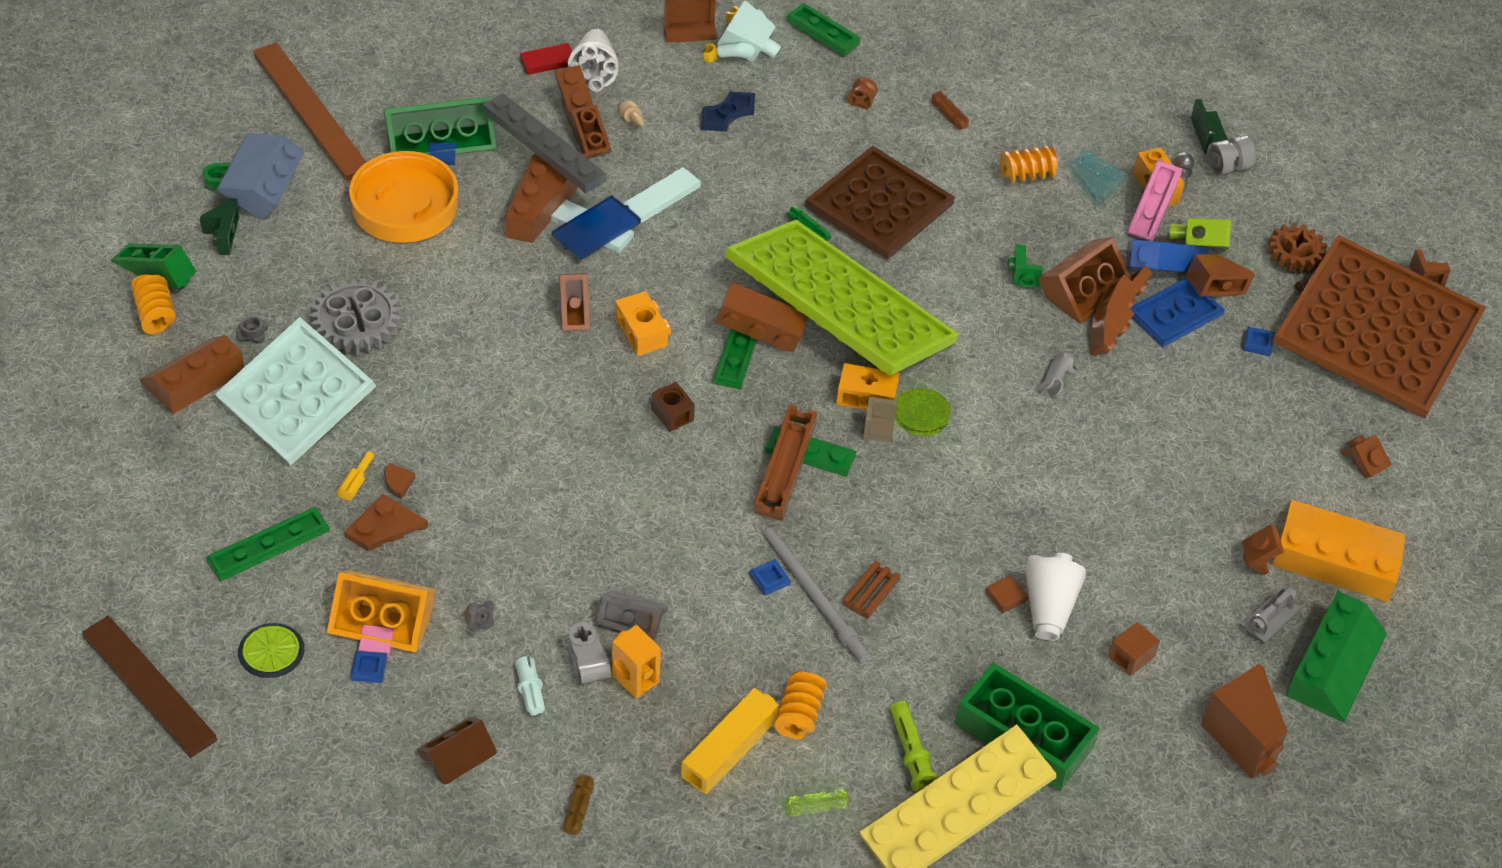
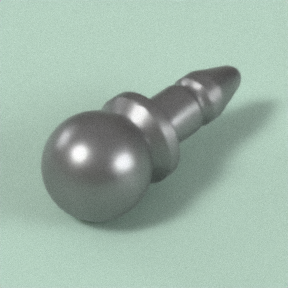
(1186, 162)

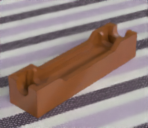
(785, 462)

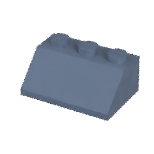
(260, 172)

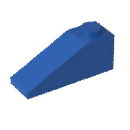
(1162, 255)

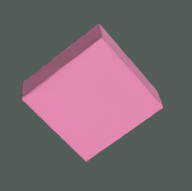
(376, 646)

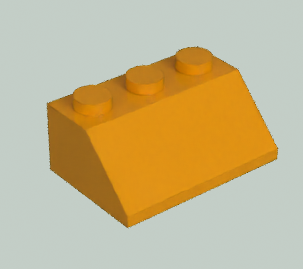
(383, 603)

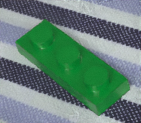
(823, 29)
(821, 454)

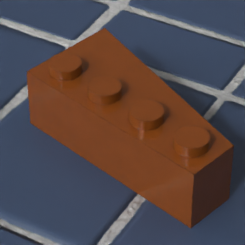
(536, 200)

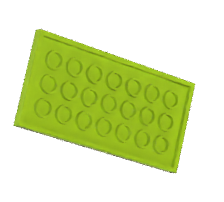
(842, 296)

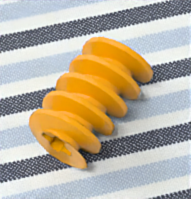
(1028, 163)
(153, 303)
(800, 705)

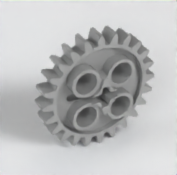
(374, 307)

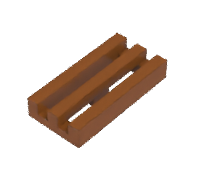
(883, 573)

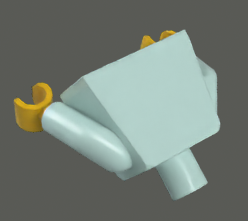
(744, 36)

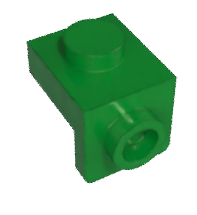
(1022, 273)

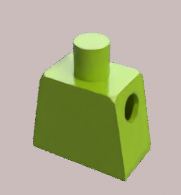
(1215, 232)

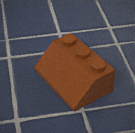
(1084, 277)
(195, 373)

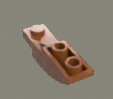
(581, 112)
(1115, 312)

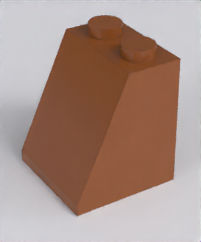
(1247, 722)

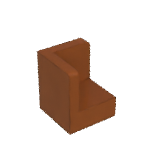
(1434, 271)
(1133, 648)

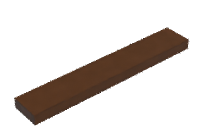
(149, 686)

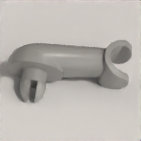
(1059, 366)

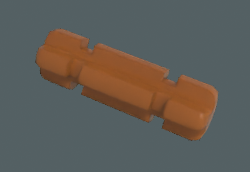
(950, 110)

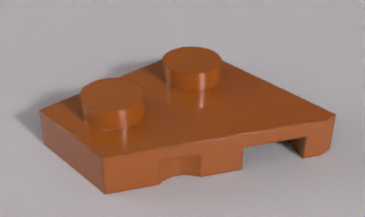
(383, 523)

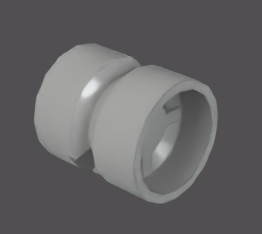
(1231, 155)

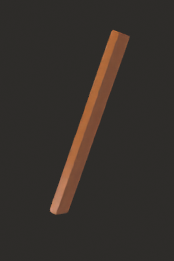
(310, 110)

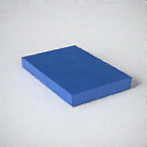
(1175, 312)

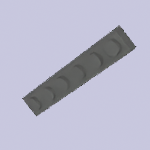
(544, 143)

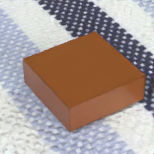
(1006, 594)

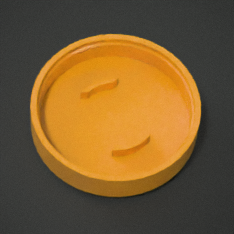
(404, 196)

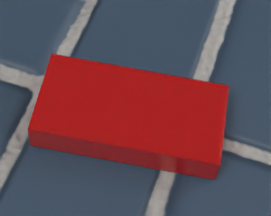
(546, 58)

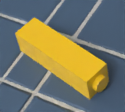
(730, 741)

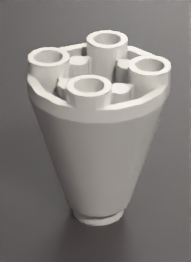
(596, 60)
(1052, 592)

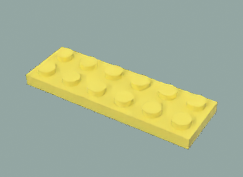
(959, 803)

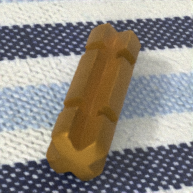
(578, 804)

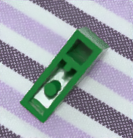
(157, 259)

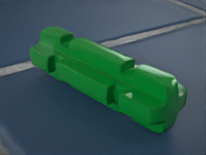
(796, 213)

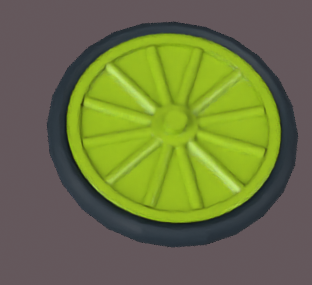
(271, 649)

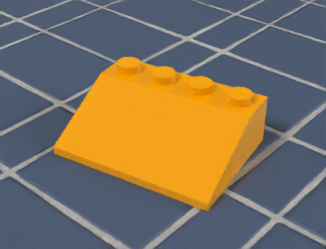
(1341, 550)

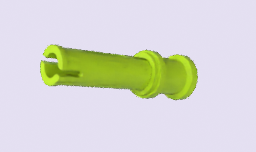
(916, 757)

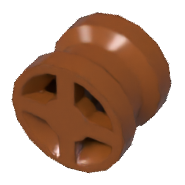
(863, 93)

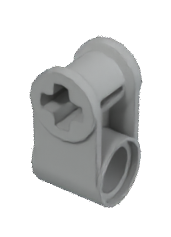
(587, 654)

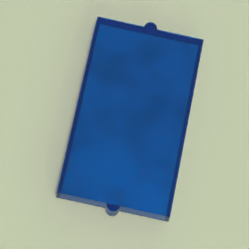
(596, 227)

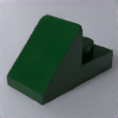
(222, 223)

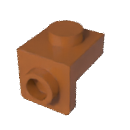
(1368, 454)
(1262, 548)

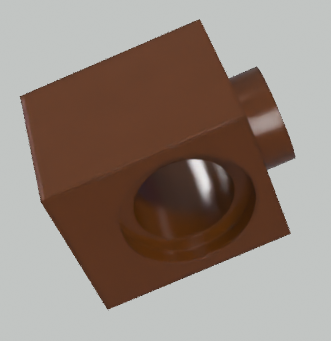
(672, 406)

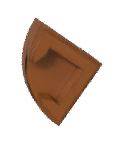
(398, 479)

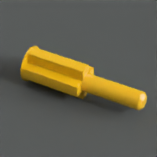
(354, 479)

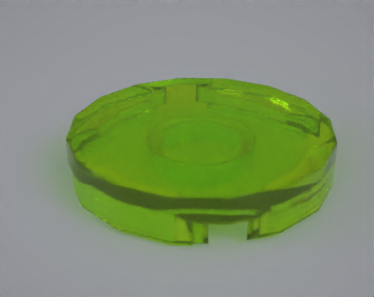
(922, 412)

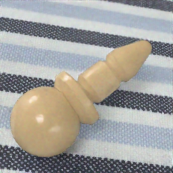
(631, 112)

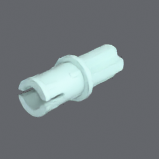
(530, 685)

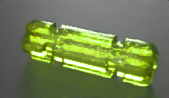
(817, 802)

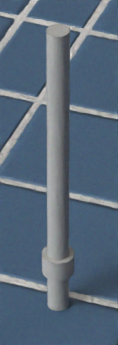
(846, 633)

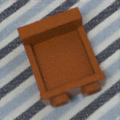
(689, 20)

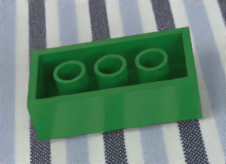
(1004, 700)

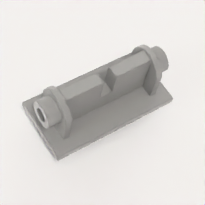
(1272, 615)

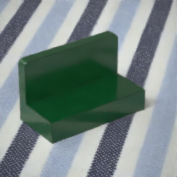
(1207, 125)

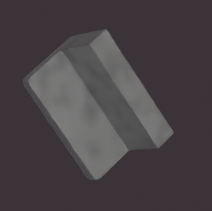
(625, 611)

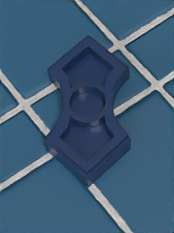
(723, 114)

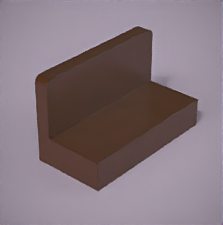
(458, 749)

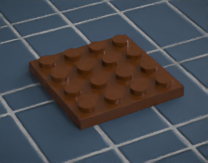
(879, 202)

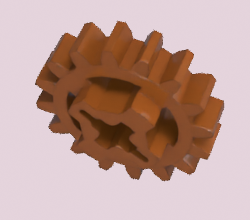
(1284, 243)

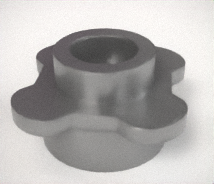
(247, 326)
(473, 614)

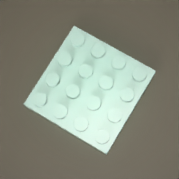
(295, 390)

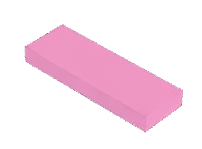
(1155, 201)

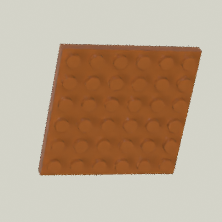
(1380, 325)

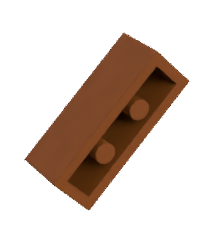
(761, 317)

